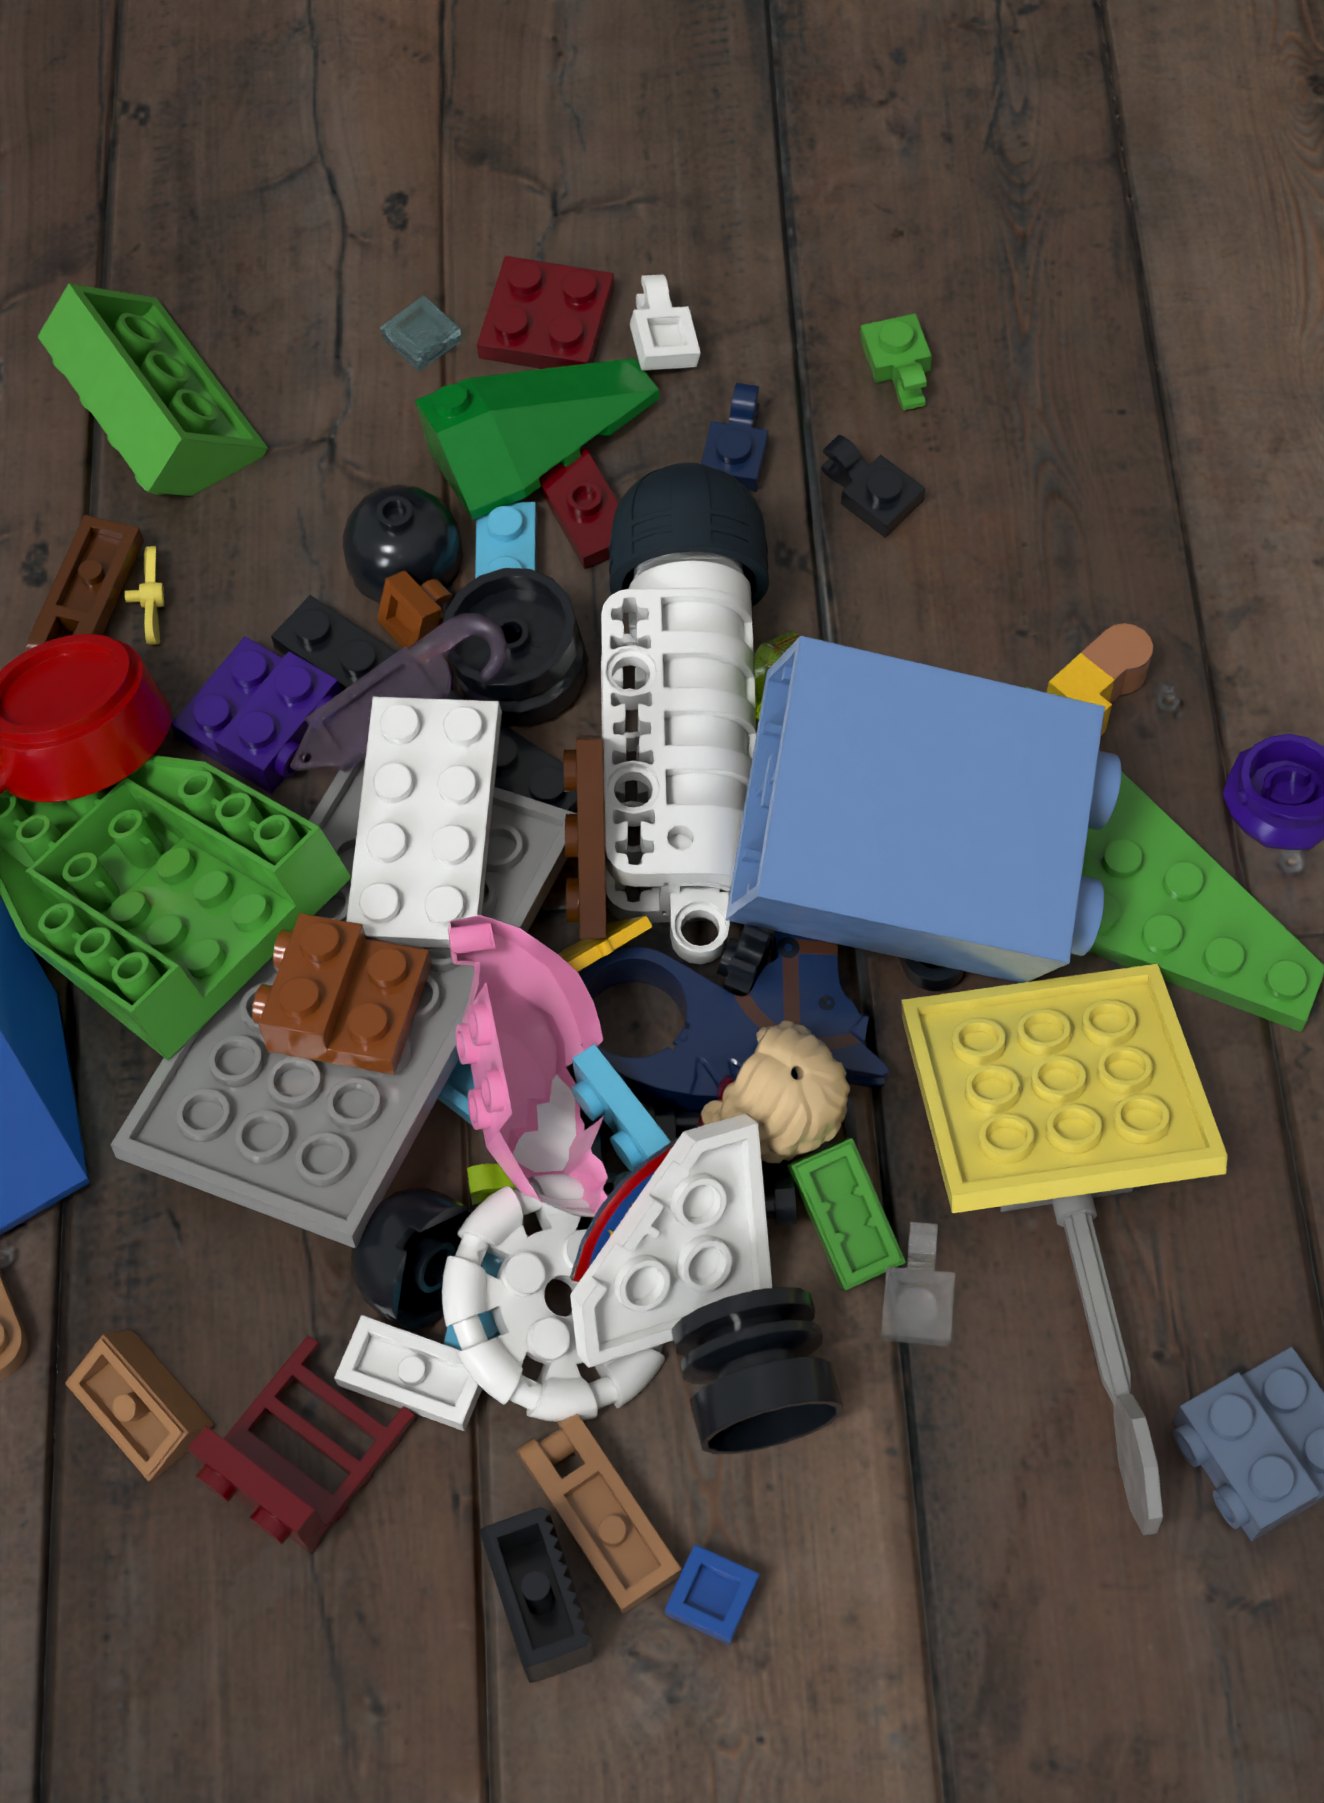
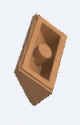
(138, 1402)

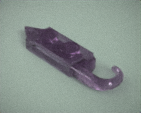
(341, 726)

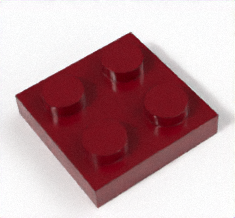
(545, 314)

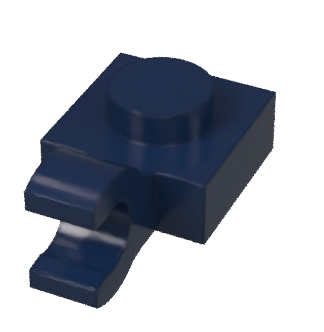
(739, 446)

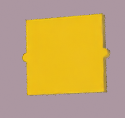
(617, 933)

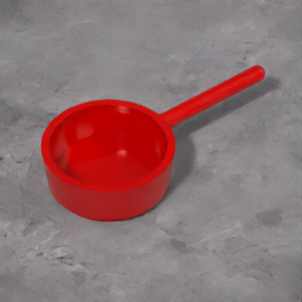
(77, 718)

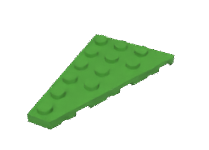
(1192, 917)

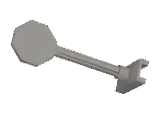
(1133, 1439)

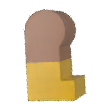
(1106, 668)

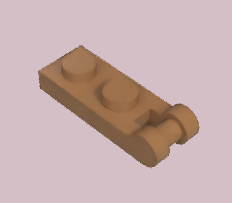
(601, 1515)

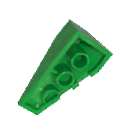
(511, 428)

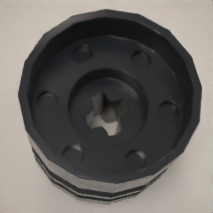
(756, 1370)

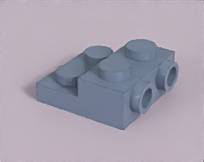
(1258, 1442)

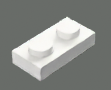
(408, 1373)

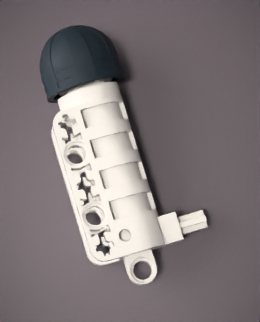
(687, 572)

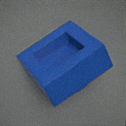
(712, 1594)

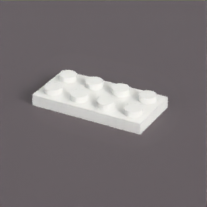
(424, 818)

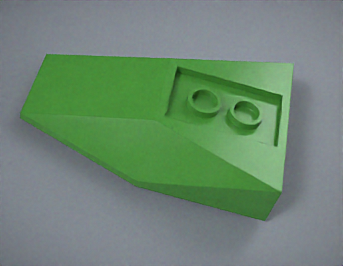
(162, 890)

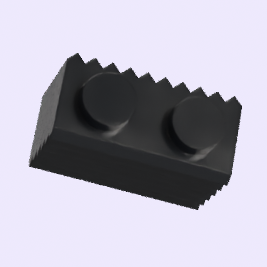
(538, 1594)

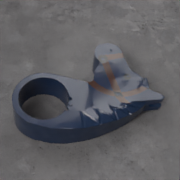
(722, 1027)

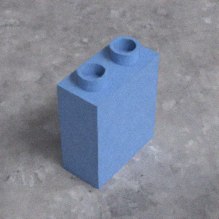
(922, 813)

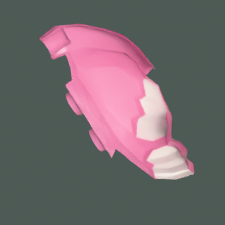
(519, 1037)

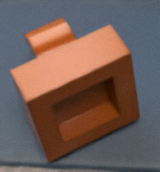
(410, 609)

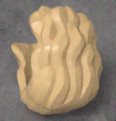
(790, 1112)

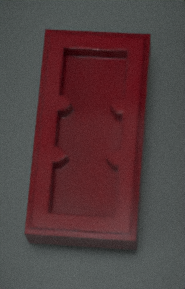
(581, 507)

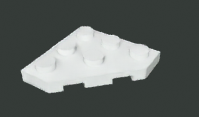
(680, 1246)

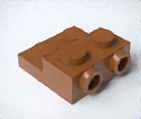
(340, 995)

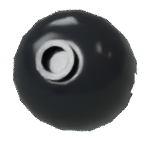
(399, 532)
(406, 1253)

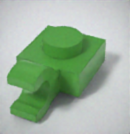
(900, 354)

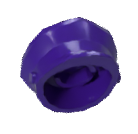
(1279, 792)

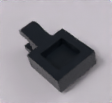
(873, 492)

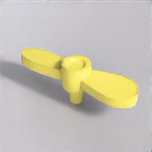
(150, 597)

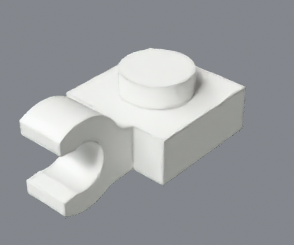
(661, 332)

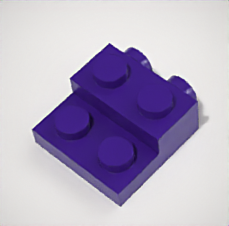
(255, 712)

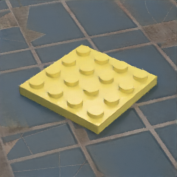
(1060, 1088)

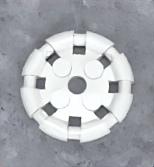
(521, 1310)

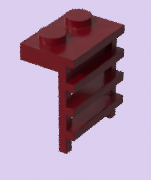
(281, 1494)

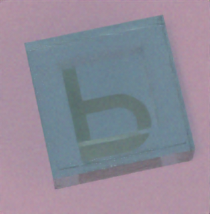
(421, 333)

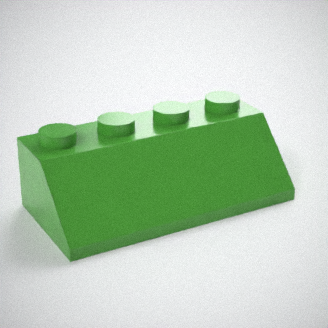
(149, 390)

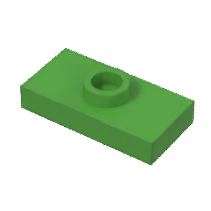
(846, 1213)

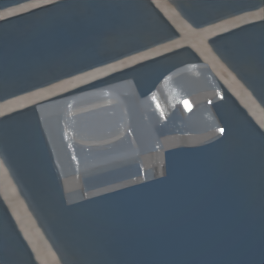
(918, 1297)

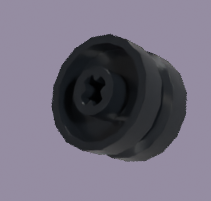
(544, 645)

